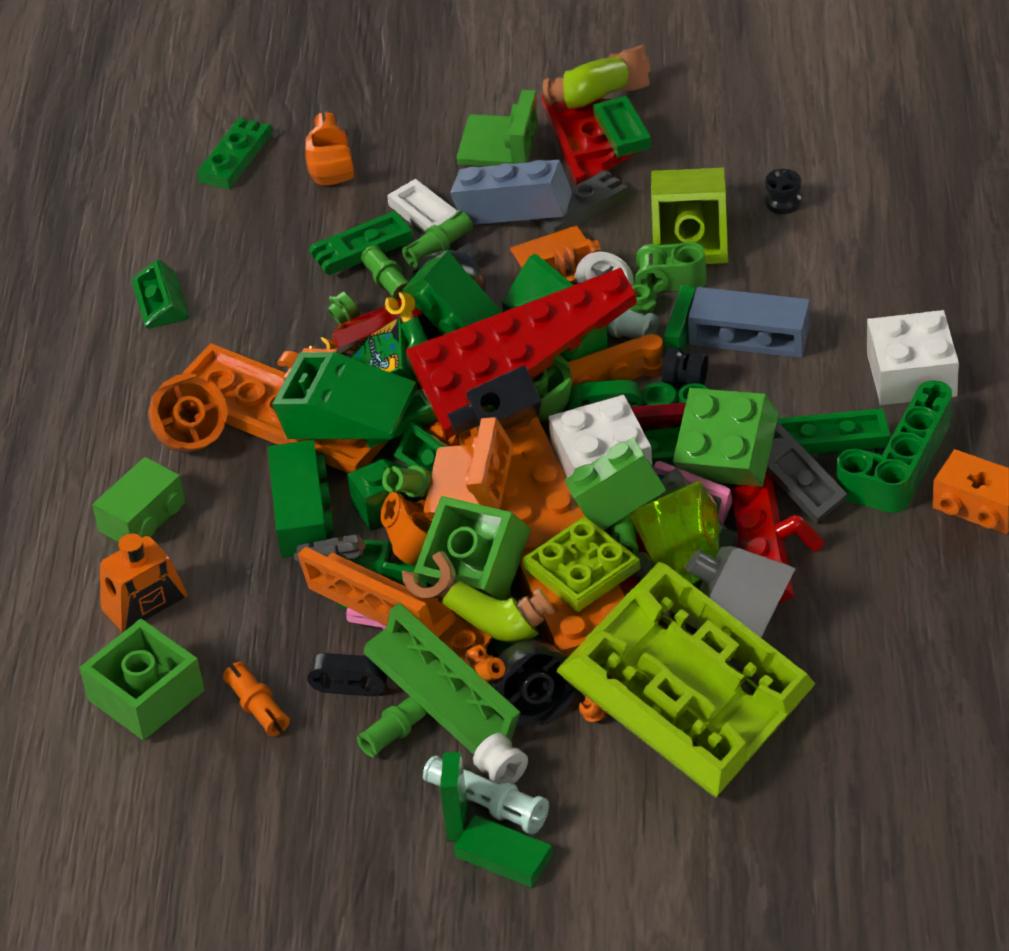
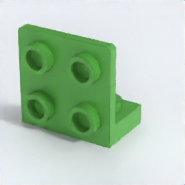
(500, 139)

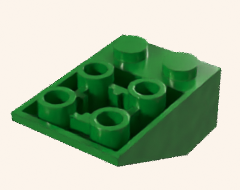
(341, 399)

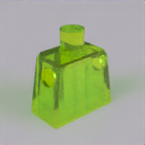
(678, 527)

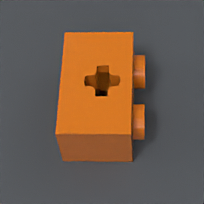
(973, 491)

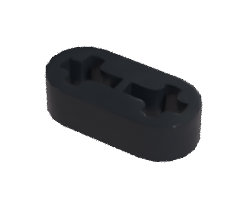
(346, 675)

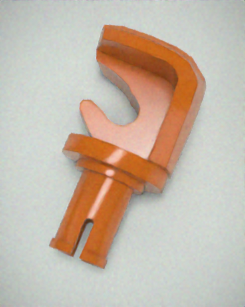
(328, 152)

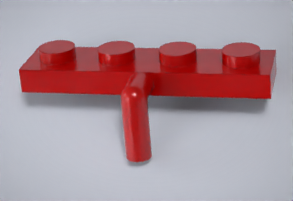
(761, 527)

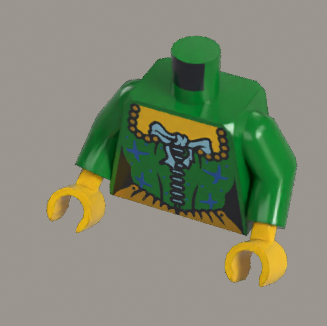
(388, 345)

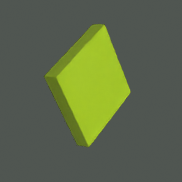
(581, 563)

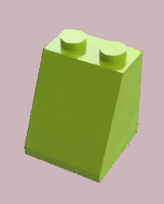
(691, 208)

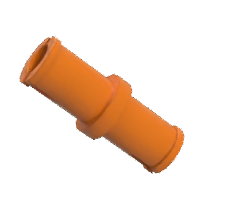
(256, 698)

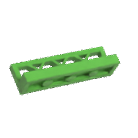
(440, 685)

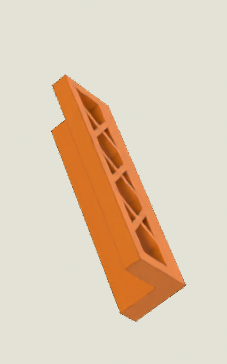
(369, 591)

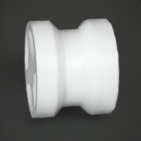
(500, 759)

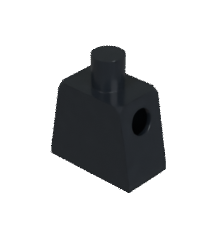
(510, 393)

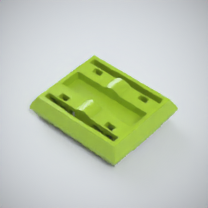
(682, 684)

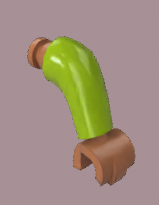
(599, 78)
(500, 619)

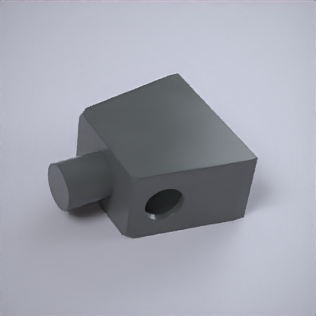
(742, 583)

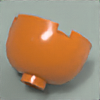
(187, 413)

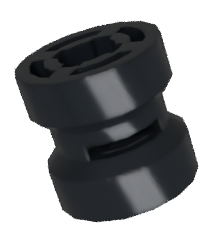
(684, 367)

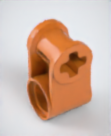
(405, 526)

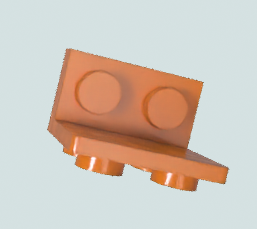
(472, 471)

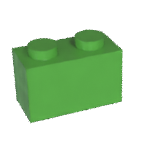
(615, 484)
(139, 501)

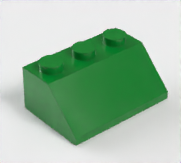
(539, 280)

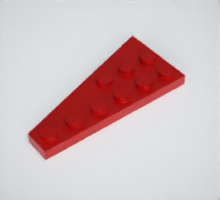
(515, 338)

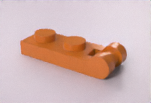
(620, 362)

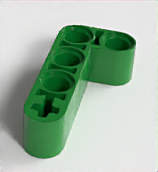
(892, 479)

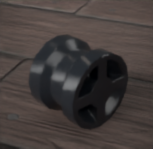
(783, 191)

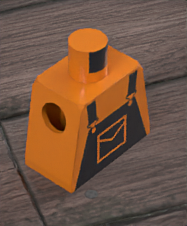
(138, 581)

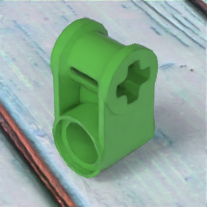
(672, 266)

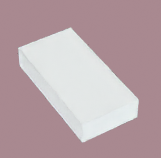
(420, 205)

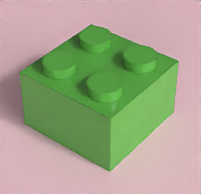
(726, 436)
(479, 542)
(142, 679)

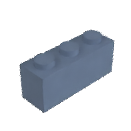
(512, 192)
(749, 322)

